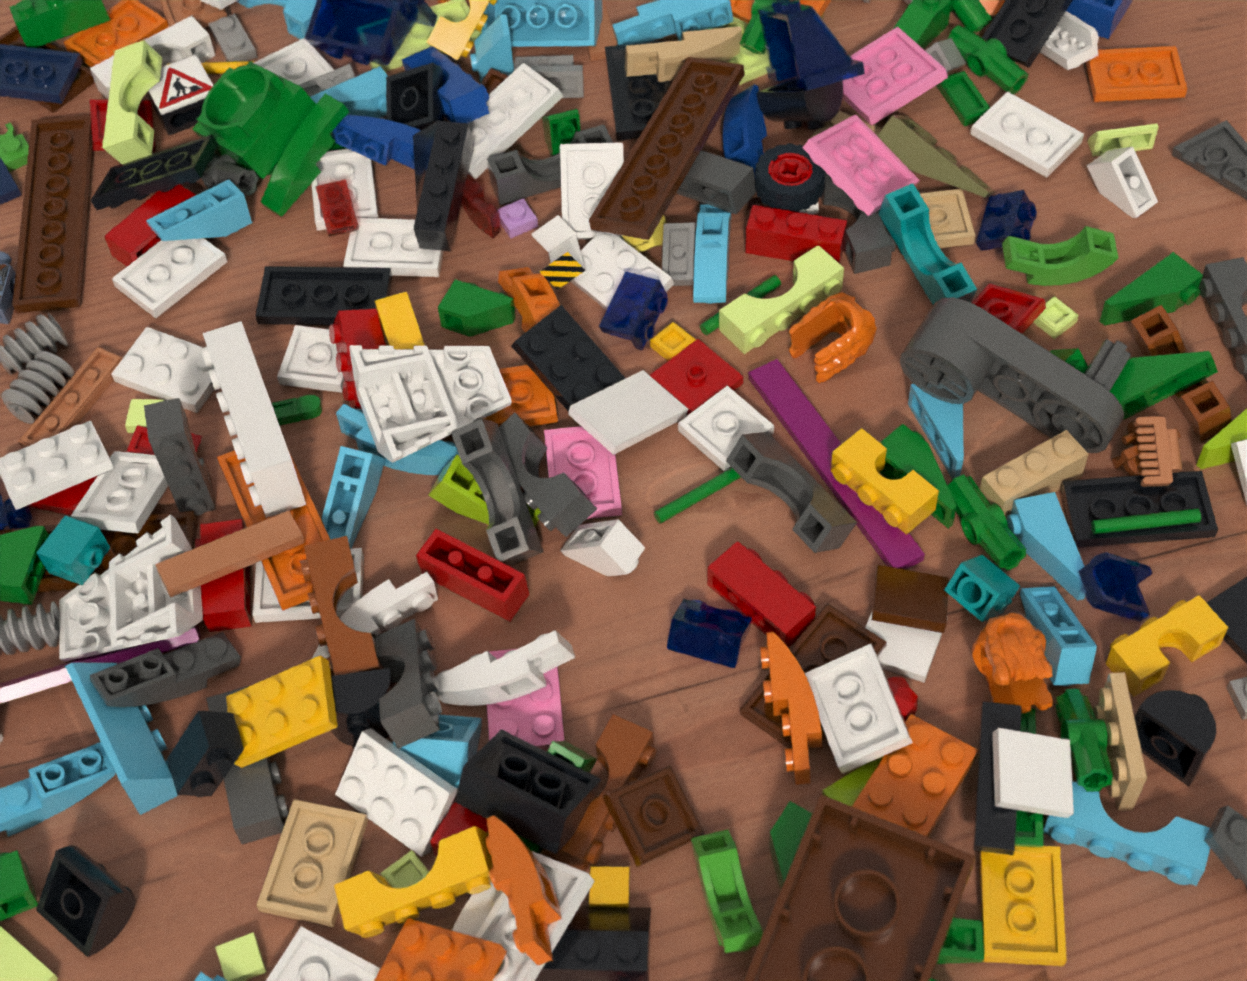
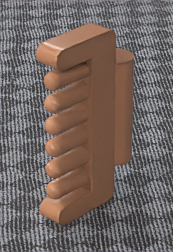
(1165, 450)

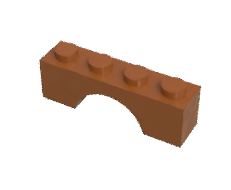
(1199, 403)
(332, 574)
(623, 753)

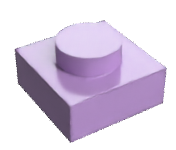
(517, 218)

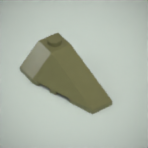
(917, 151)

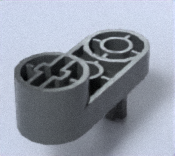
(971, 350)

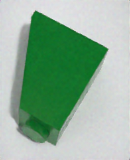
(20, 565)

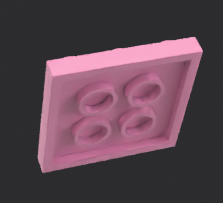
(893, 76)
(859, 163)

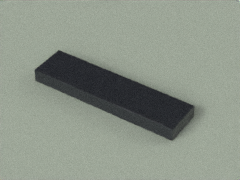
(993, 825)

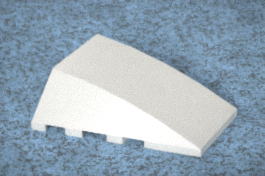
(424, 393)
(129, 601)

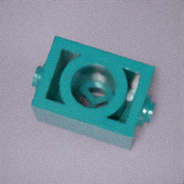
(73, 550)
(982, 588)

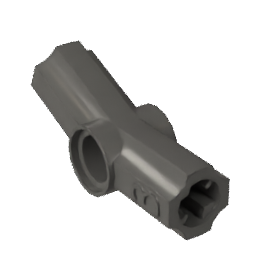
(225, 168)

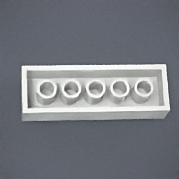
(252, 420)

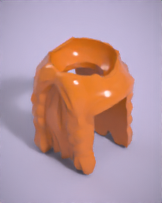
(838, 315)
(1014, 662)

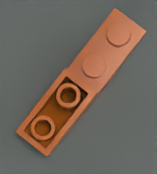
(530, 294)
(794, 702)
(527, 887)

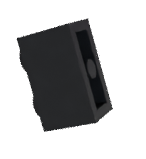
(205, 753)

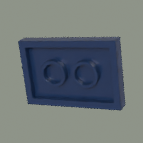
(37, 73)

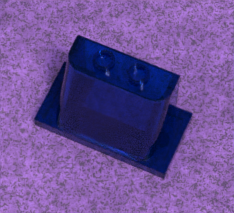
(365, 28)
(804, 47)

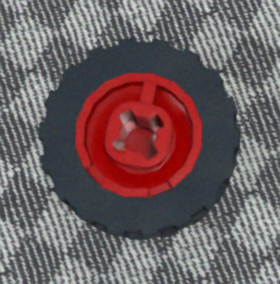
(788, 178)

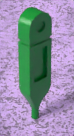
(297, 409)

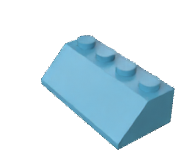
(549, 21)
(127, 742)

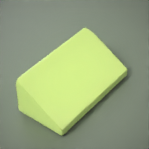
(1138, 136)

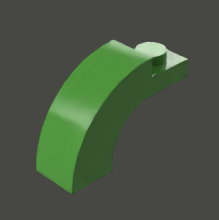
(1061, 262)
(725, 892)

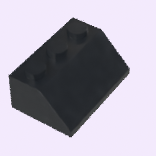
(527, 790)
(602, 946)

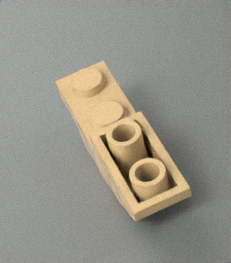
(668, 57)

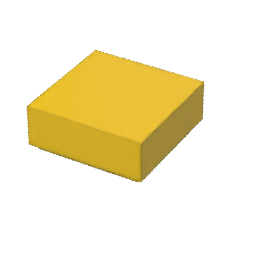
(671, 341)
(610, 886)

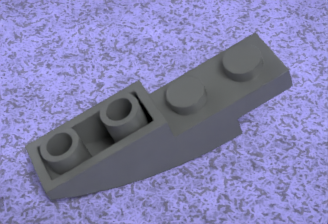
(162, 677)

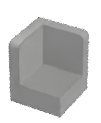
(946, 54)

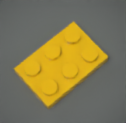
(284, 710)
(1023, 906)

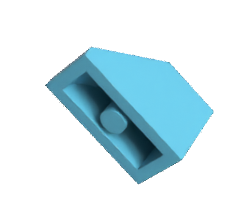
(493, 49)

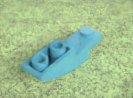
(671, 17)
(711, 255)
(425, 461)
(53, 788)

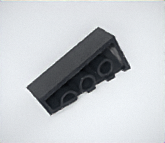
(441, 172)

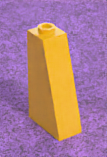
(398, 322)

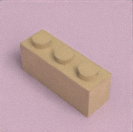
(1035, 472)

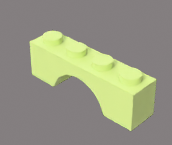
(133, 74)
(753, 320)

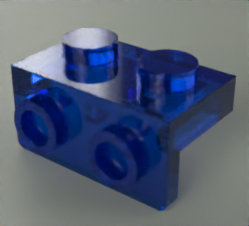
(1006, 216)
(635, 309)
(1113, 585)
(708, 632)

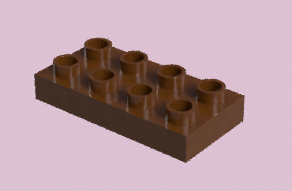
(861, 902)

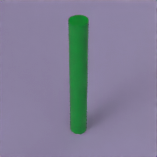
(758, 292)
(696, 495)
(1146, 521)

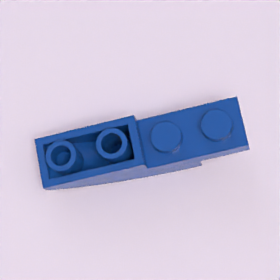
(744, 128)
(377, 139)

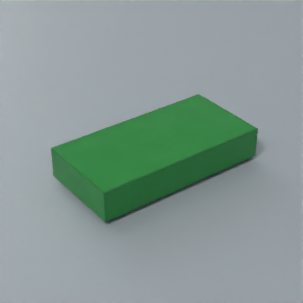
(963, 98)

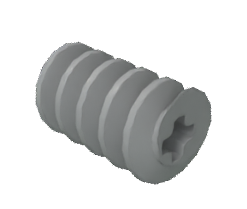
(30, 342)
(34, 384)
(29, 629)

